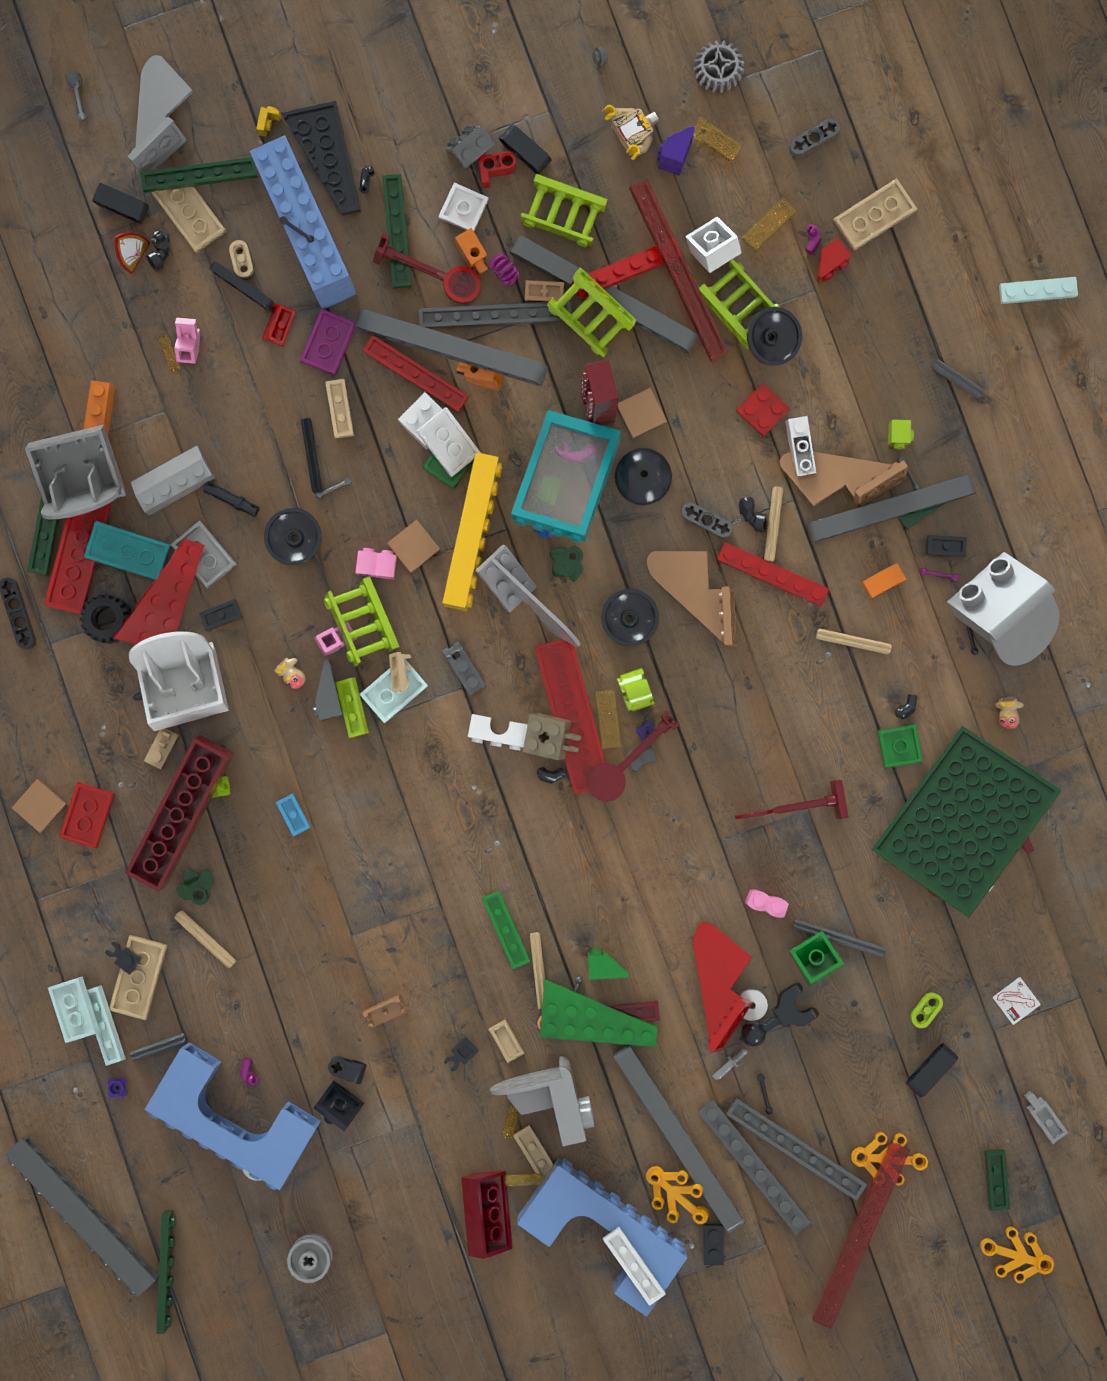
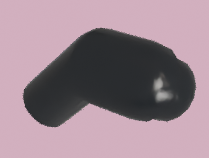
(366, 173)
(908, 709)
(550, 777)

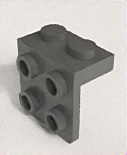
(470, 144)

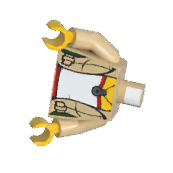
(632, 128)

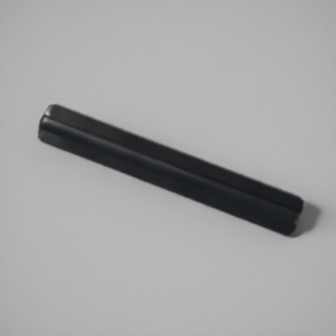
(311, 455)

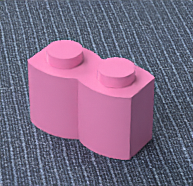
(376, 564)
(762, 902)

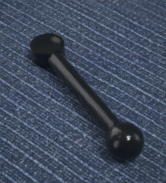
(283, 220)
(974, 650)
(761, 1078)

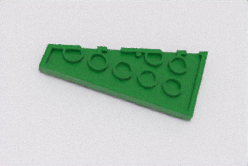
(581, 1018)

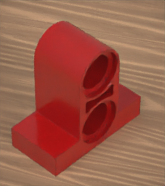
(498, 169)

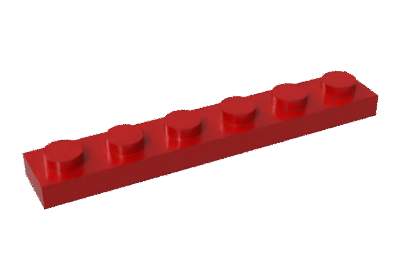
(624, 269)
(415, 373)
(773, 574)

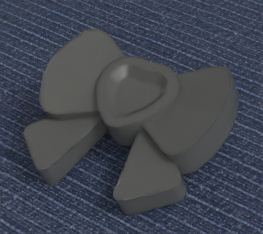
(647, 756)

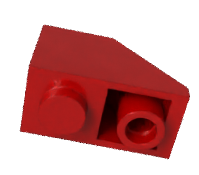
(831, 258)

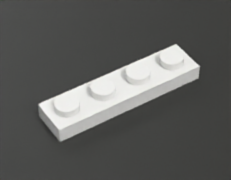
(634, 1266)

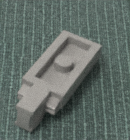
(1045, 1118)

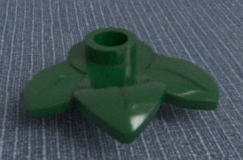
(565, 564)
(193, 884)

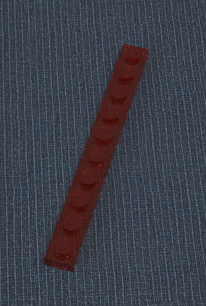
(678, 269)
(861, 1234)

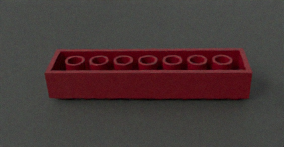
(179, 813)

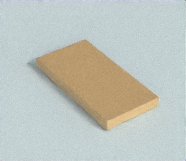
(875, 214)
(191, 216)
(136, 991)

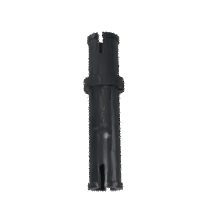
(231, 499)

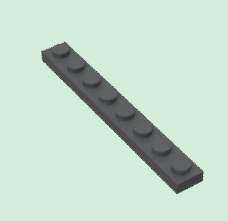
(488, 315)
(796, 1148)
(754, 1167)

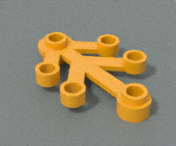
(868, 1157)
(674, 1193)
(1020, 1256)

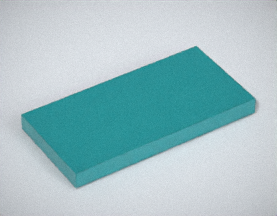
(126, 550)

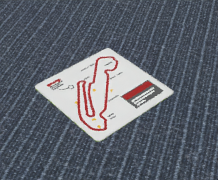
(1016, 1000)

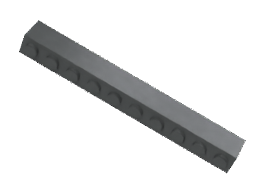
(81, 1215)

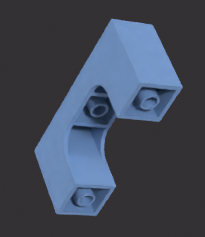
(295, 202)
(183, 1106)
(571, 1194)

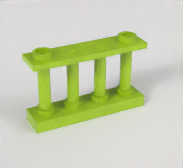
(578, 199)
(596, 294)
(721, 308)
(373, 607)

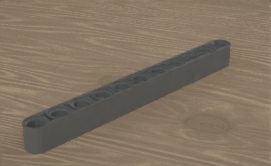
(645, 316)
(451, 347)
(678, 1138)

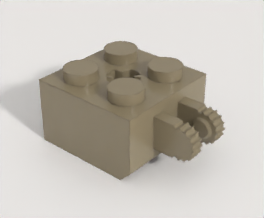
(558, 731)

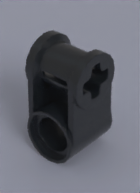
(352, 1070)

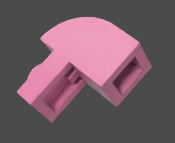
(187, 340)
(331, 640)

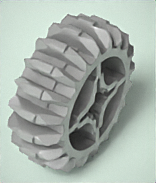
(732, 63)

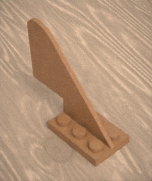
(862, 478)
(687, 580)

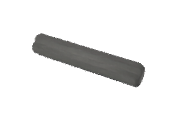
(958, 379)
(158, 1047)

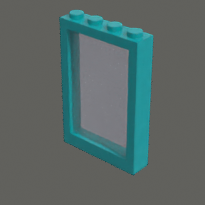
(566, 476)

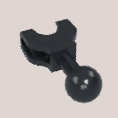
(784, 1013)

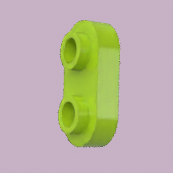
(928, 1012)

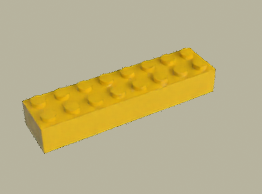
(471, 532)

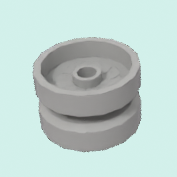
(304, 1248)

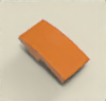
(883, 580)

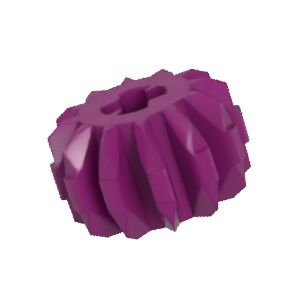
(504, 269)

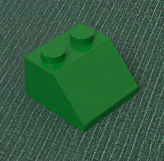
(816, 959)
(604, 966)

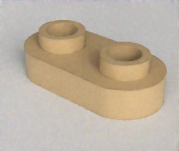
(241, 260)

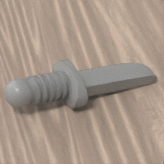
(730, 1064)

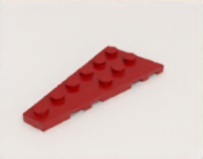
(165, 599)

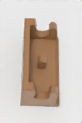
(543, 290)
(385, 1011)

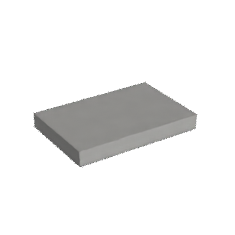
(214, 559)

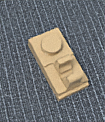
(398, 674)
(161, 748)

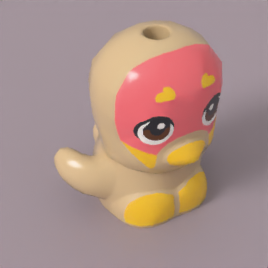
(292, 676)
(1008, 714)

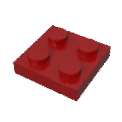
(763, 409)

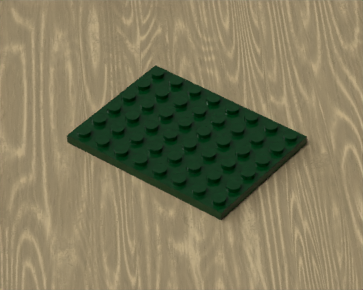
(966, 821)

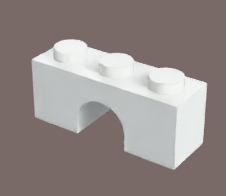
(481, 730)

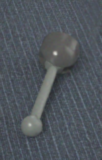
(74, 81)

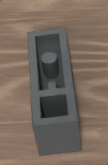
(327, 697)

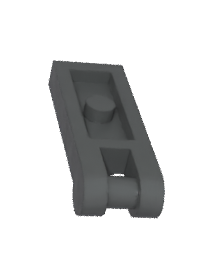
(464, 669)

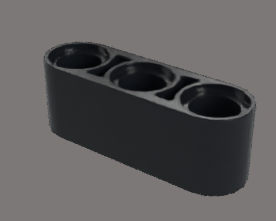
(525, 149)
(120, 203)
(932, 1070)

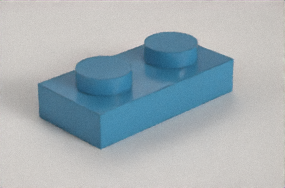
(293, 814)

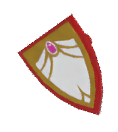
(130, 249)

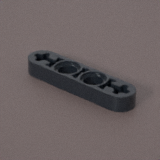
(241, 286)
(19, 612)

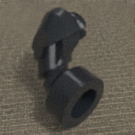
(161, 243)
(746, 508)

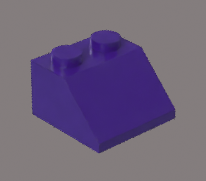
(675, 150)

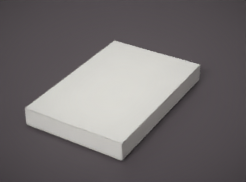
(448, 442)

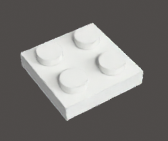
(463, 207)

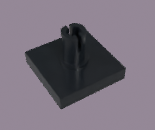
(338, 1106)

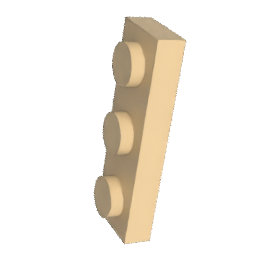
(339, 408)
(533, 1150)

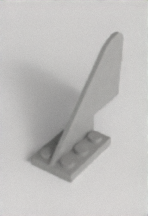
(157, 133)
(513, 585)

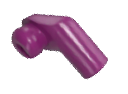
(814, 238)
(247, 1074)

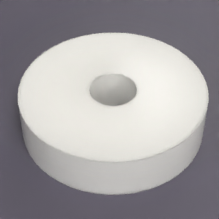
(760, 1001)

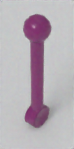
(955, 577)

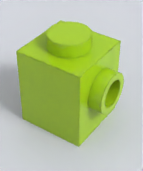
(900, 433)

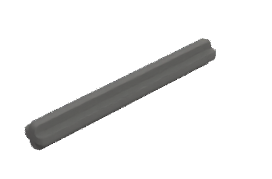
(840, 938)

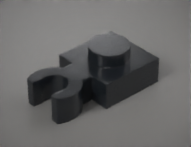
(126, 958)
(463, 1052)

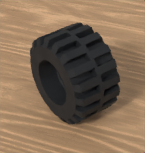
(91, 614)

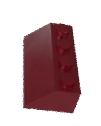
(486, 1214)

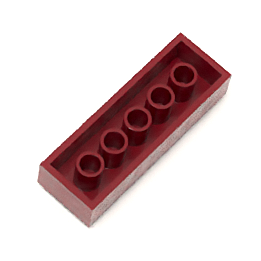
(599, 393)

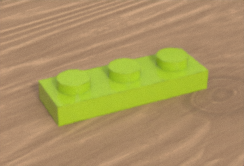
(352, 707)

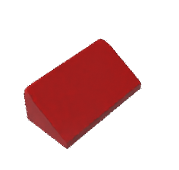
(279, 324)

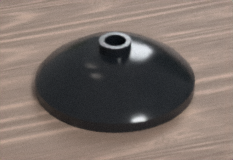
(785, 335)
(643, 489)
(283, 527)
(632, 603)

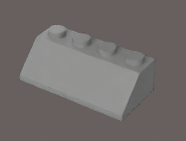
(172, 481)

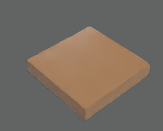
(641, 413)
(413, 546)
(39, 805)

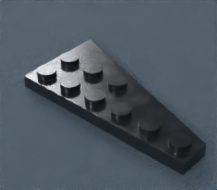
(323, 142)

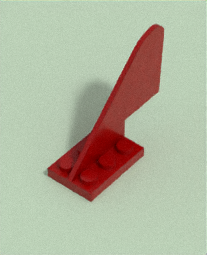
(719, 967)

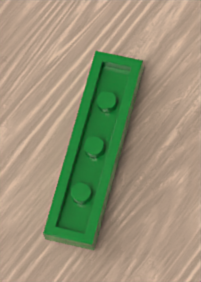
(506, 929)

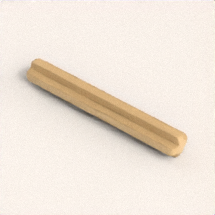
(773, 524)
(853, 641)
(205, 939)
(538, 966)

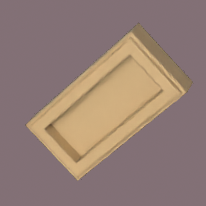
(506, 1041)

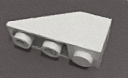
(800, 445)

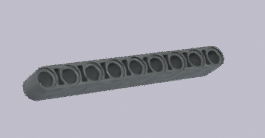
(891, 508)

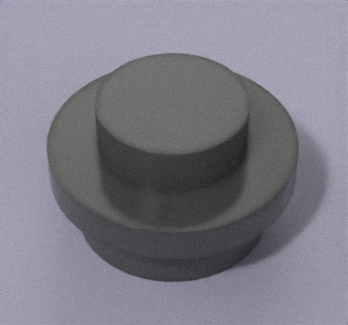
(600, 56)

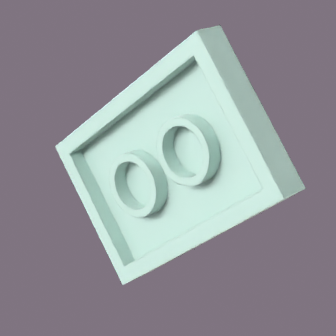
(387, 704)
(74, 1009)

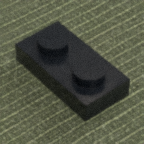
(946, 546)
(221, 615)
(713, 1244)

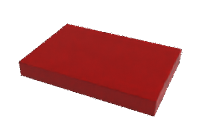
(87, 815)

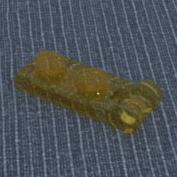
(716, 140)

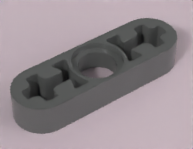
(816, 130)
(722, 522)

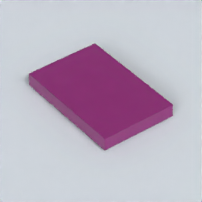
(328, 342)

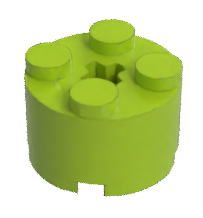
(636, 689)

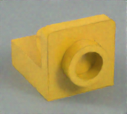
(264, 121)

